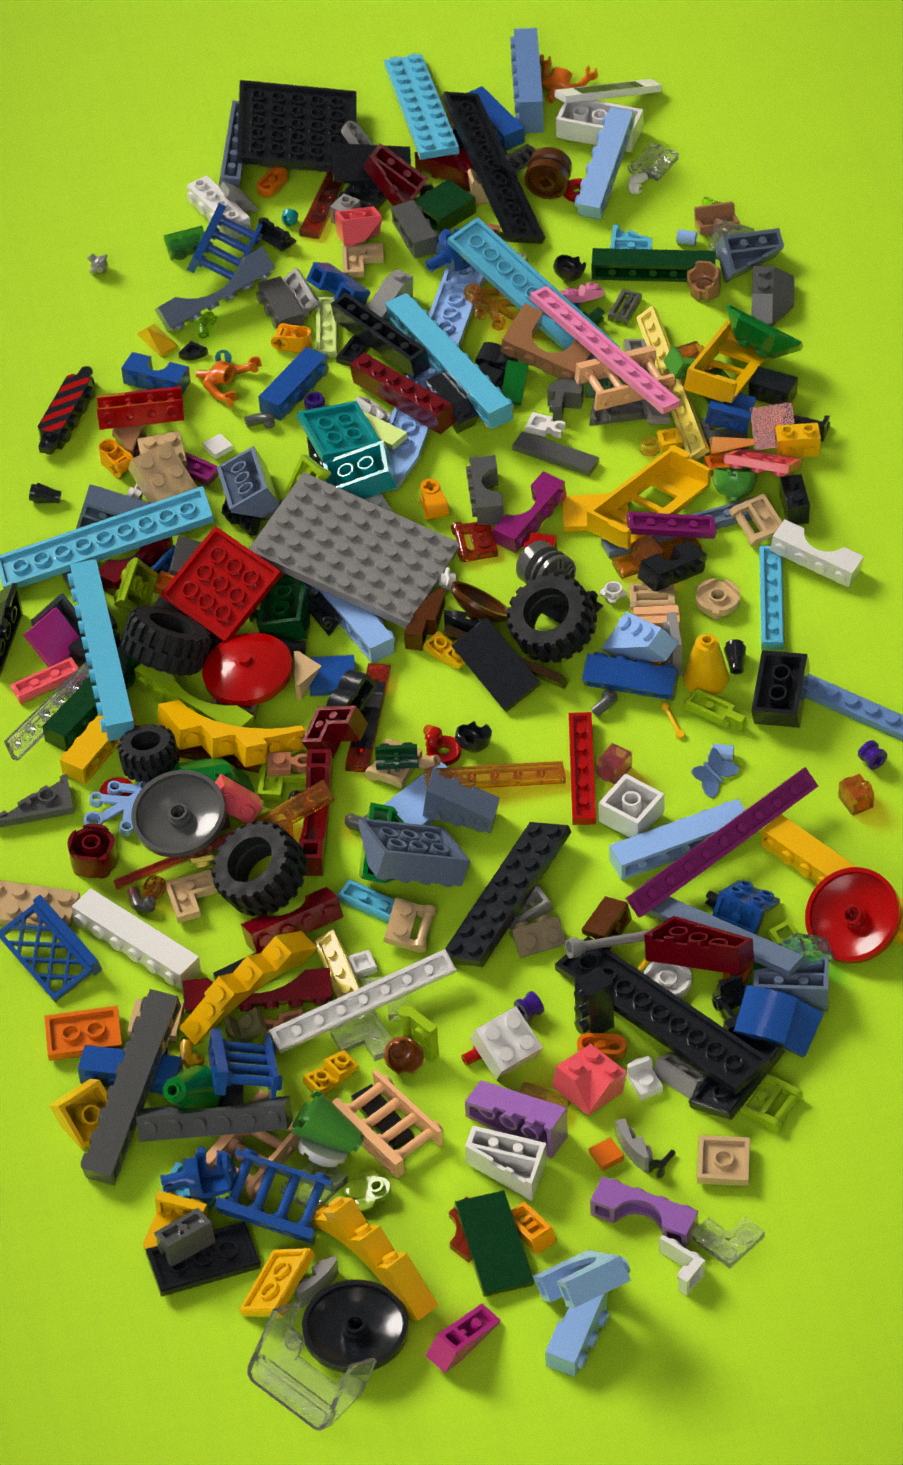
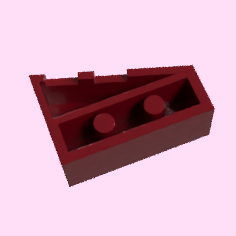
(447, 167)
(394, 176)

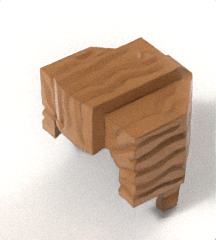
(704, 281)

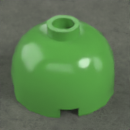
(734, 482)

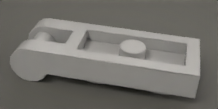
(301, 291)

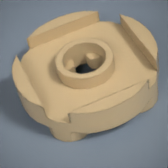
(717, 607)

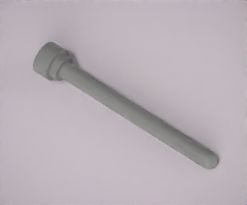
(576, 947)

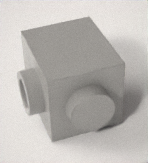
(345, 202)

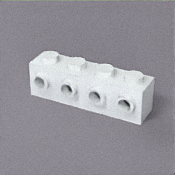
(207, 195)

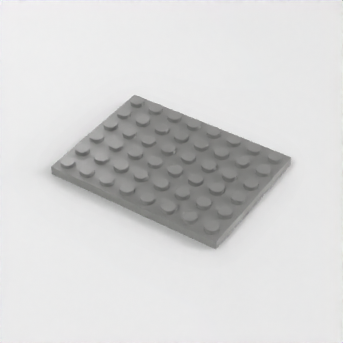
(354, 549)

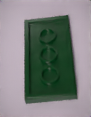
(494, 1243)

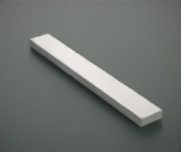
(362, 1001)

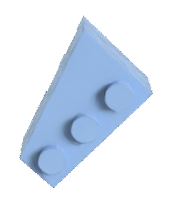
(639, 640)
(576, 1335)

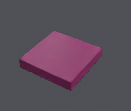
(52, 637)

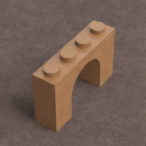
(519, 344)

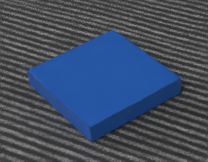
(330, 673)
(802, 1028)

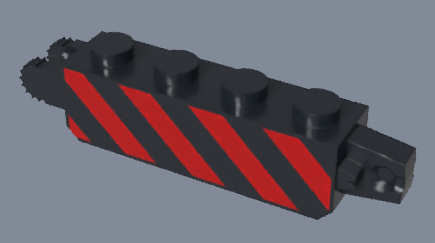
(66, 410)

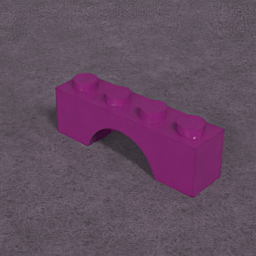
(516, 529)

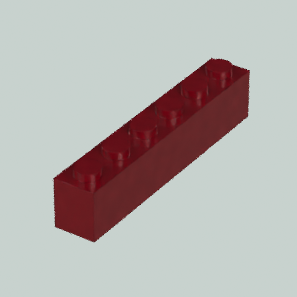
(402, 393)

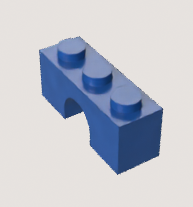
(329, 278)
(139, 372)

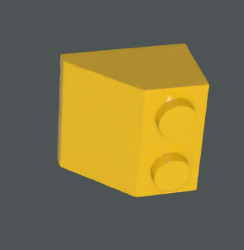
(80, 1110)

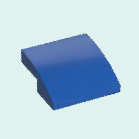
(765, 1014)

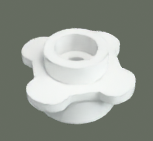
(135, 492)
(446, 579)
(613, 591)

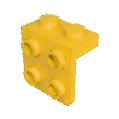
(168, 1209)

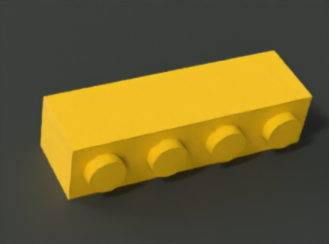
(89, 752)

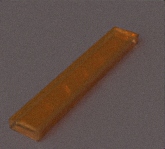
(504, 774)

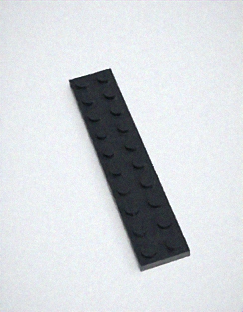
(485, 154)
(672, 1020)

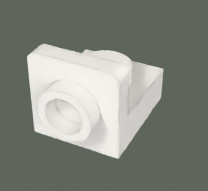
(643, 1078)

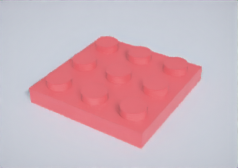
(762, 462)

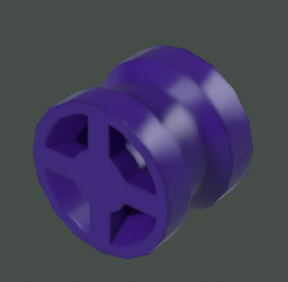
(872, 754)
(529, 1006)

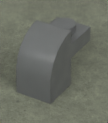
(564, 394)

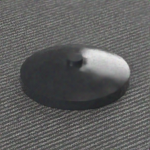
(354, 1324)

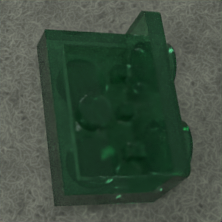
(183, 242)

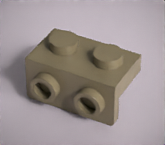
(538, 936)

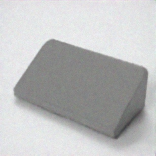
(678, 1074)

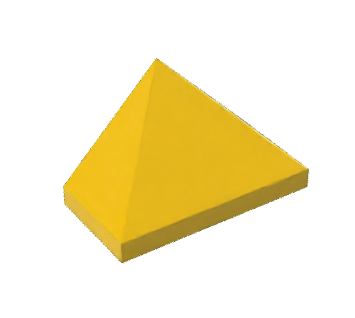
(157, 340)

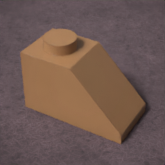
(128, 436)

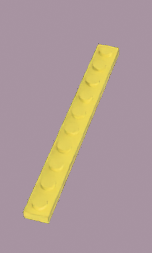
(685, 414)

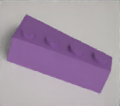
(518, 1115)

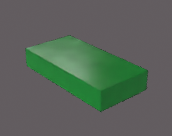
(514, 381)

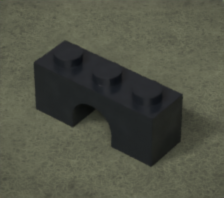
(685, 562)

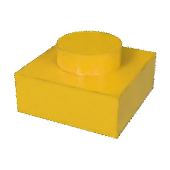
(669, 437)

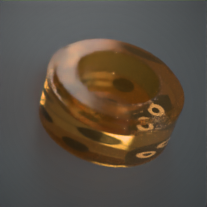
(154, 887)

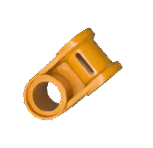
(294, 338)
(114, 457)
(433, 500)

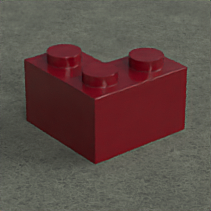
(334, 725)

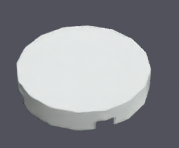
(672, 977)
(321, 1154)

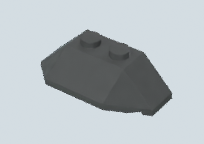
(771, 294)

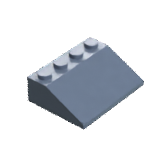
(412, 853)

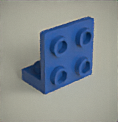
(731, 416)
(744, 905)

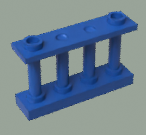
(211, 233)
(222, 1053)
(278, 1221)

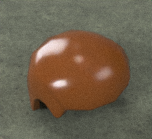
(403, 1055)

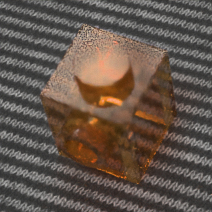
(643, 549)
(856, 794)

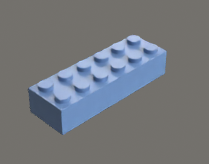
(527, 80)

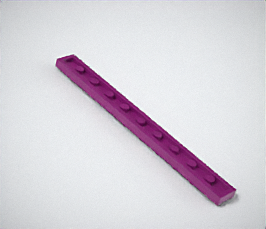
(721, 842)

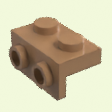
(706, 214)

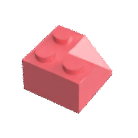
(357, 225)
(589, 1079)

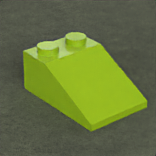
(136, 586)

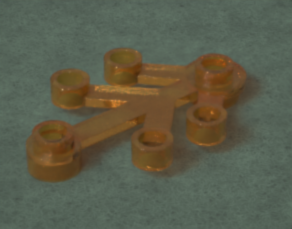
(477, 295)

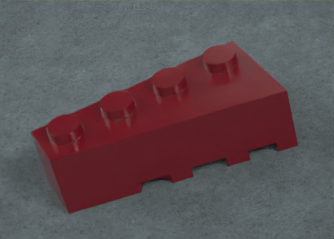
(698, 946)

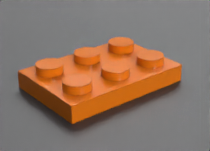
(71, 1031)

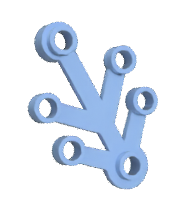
(121, 803)

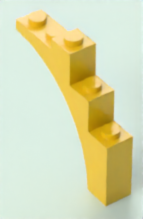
(221, 739)
(255, 971)
(394, 1269)

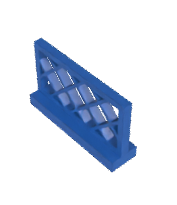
(64, 935)

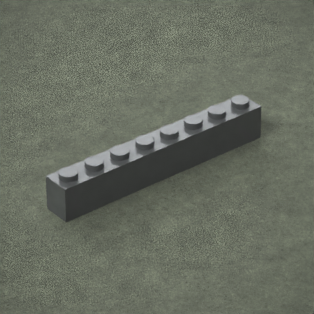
(131, 1087)

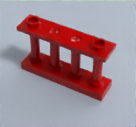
(140, 408)

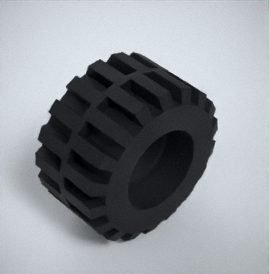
(147, 752)

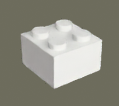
(631, 806)
(506, 1043)

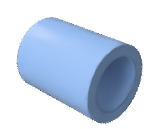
(686, 237)
(725, 751)

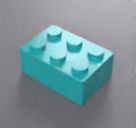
(363, 471)

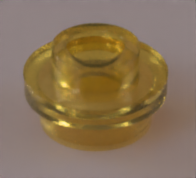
(649, 446)

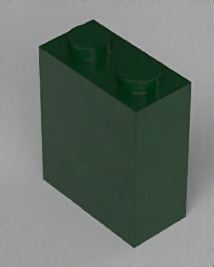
(446, 205)

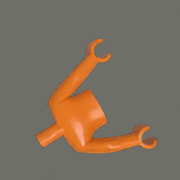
(560, 78)
(223, 373)

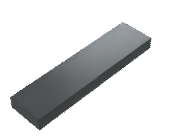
(555, 453)

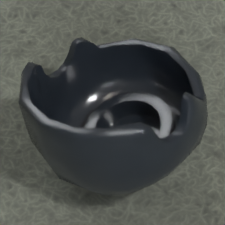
(569, 268)
(472, 737)

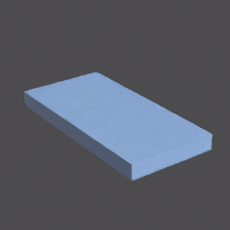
(411, 800)

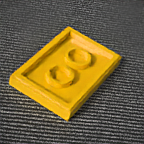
(575, 511)
(277, 1281)

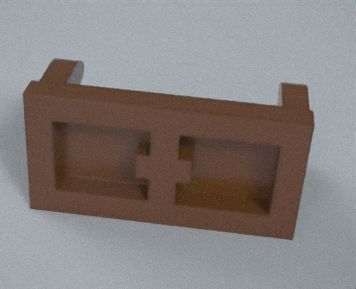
(608, 919)

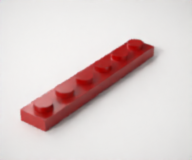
(582, 768)

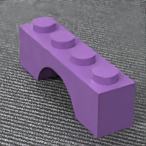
(615, 1200)

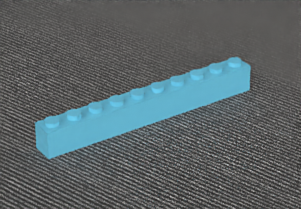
(447, 357)
(102, 649)

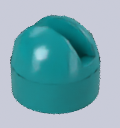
(289, 217)
(227, 356)

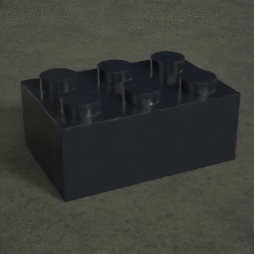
(780, 688)

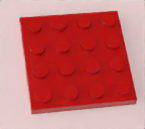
(221, 584)

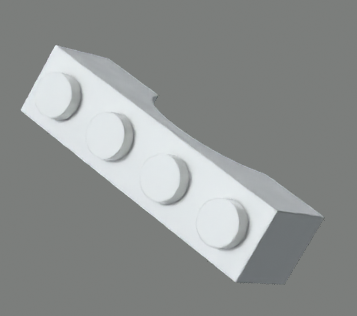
(837, 565)

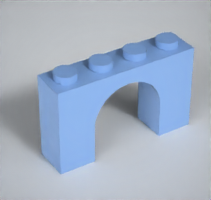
(583, 1277)

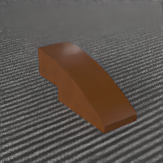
(425, 620)

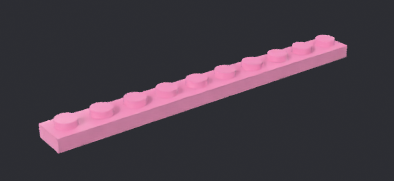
(605, 350)

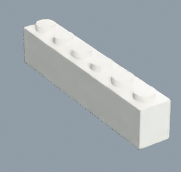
(135, 938)

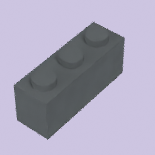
(414, 229)
(279, 303)

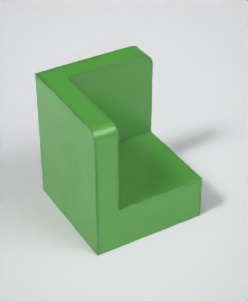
(677, 364)

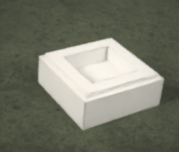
(218, 446)
(363, 964)

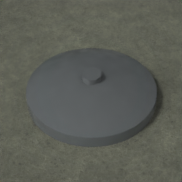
(178, 813)

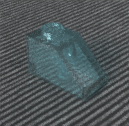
(809, 946)

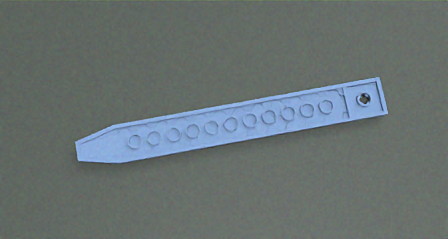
(452, 315)

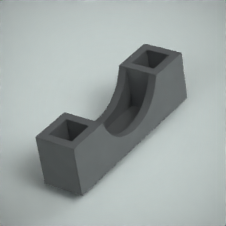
(481, 477)

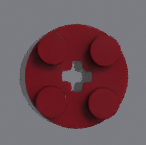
(92, 851)

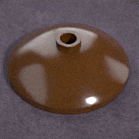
(478, 602)

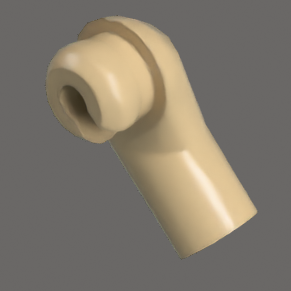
(428, 762)

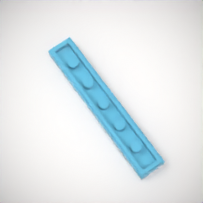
(771, 599)

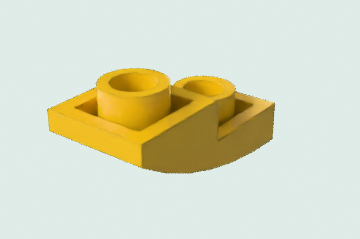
(441, 648)
(332, 1073)

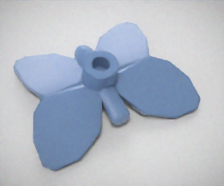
(712, 770)

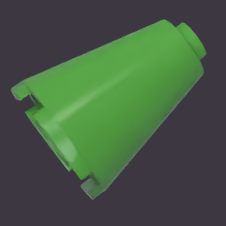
(326, 1125)

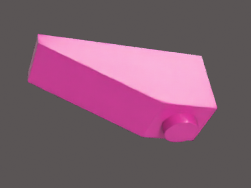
(461, 1337)

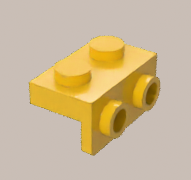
(798, 440)

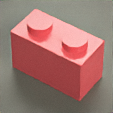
(239, 800)

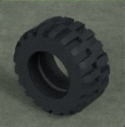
(539, 596)
(166, 640)
(277, 882)

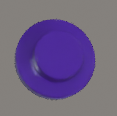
(314, 400)

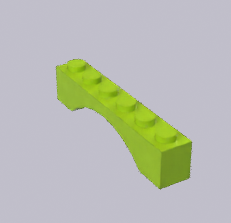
(167, 689)

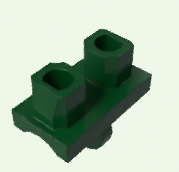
(396, 756)

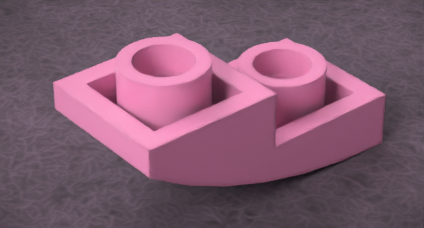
(586, 293)

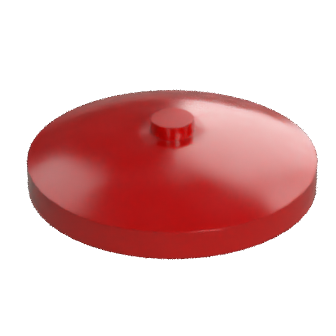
(247, 669)
(855, 913)

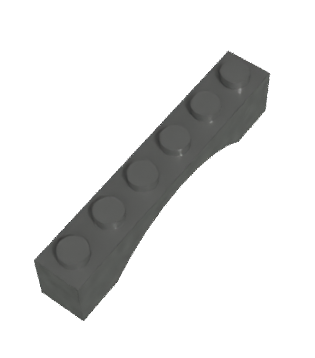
(250, 1117)

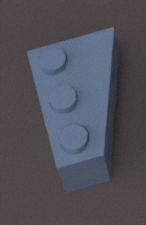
(744, 250)
(104, 503)
(459, 805)
(807, 983)

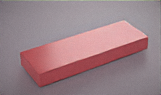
(43, 680)

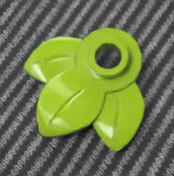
(365, 1189)

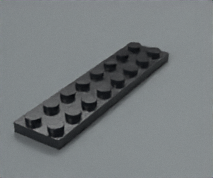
(506, 893)

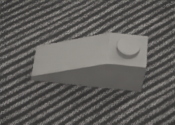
(393, 286)

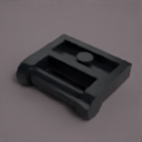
(368, 194)

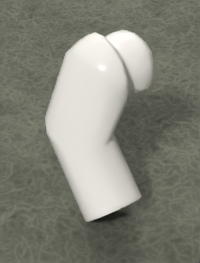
(634, 182)

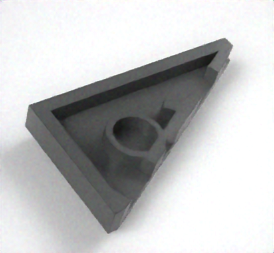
(616, 414)
(44, 804)

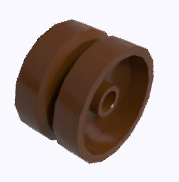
(548, 173)

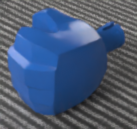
(446, 255)
(200, 1178)

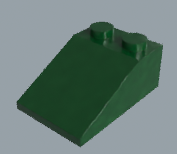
(286, 610)

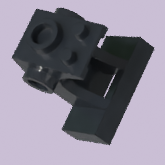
(727, 997)

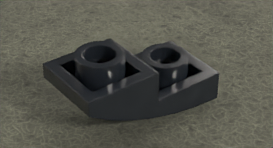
(248, 523)
(459, 620)

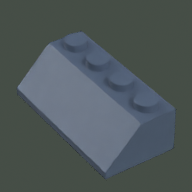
(248, 485)

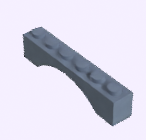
(180, 309)

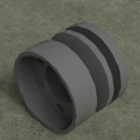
(543, 559)

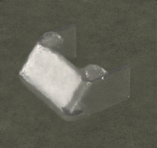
(295, 1382)

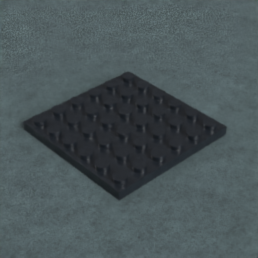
(291, 124)

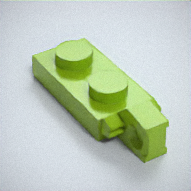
(715, 710)

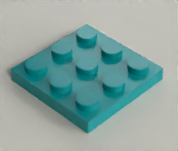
(337, 429)

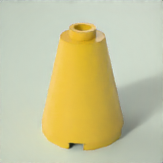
(706, 666)

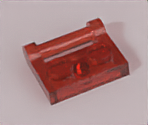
(481, 538)

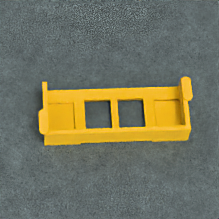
(718, 386)
(670, 473)

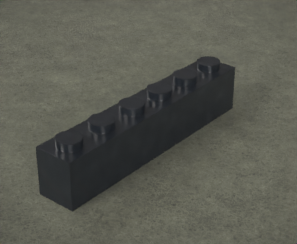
(380, 335)

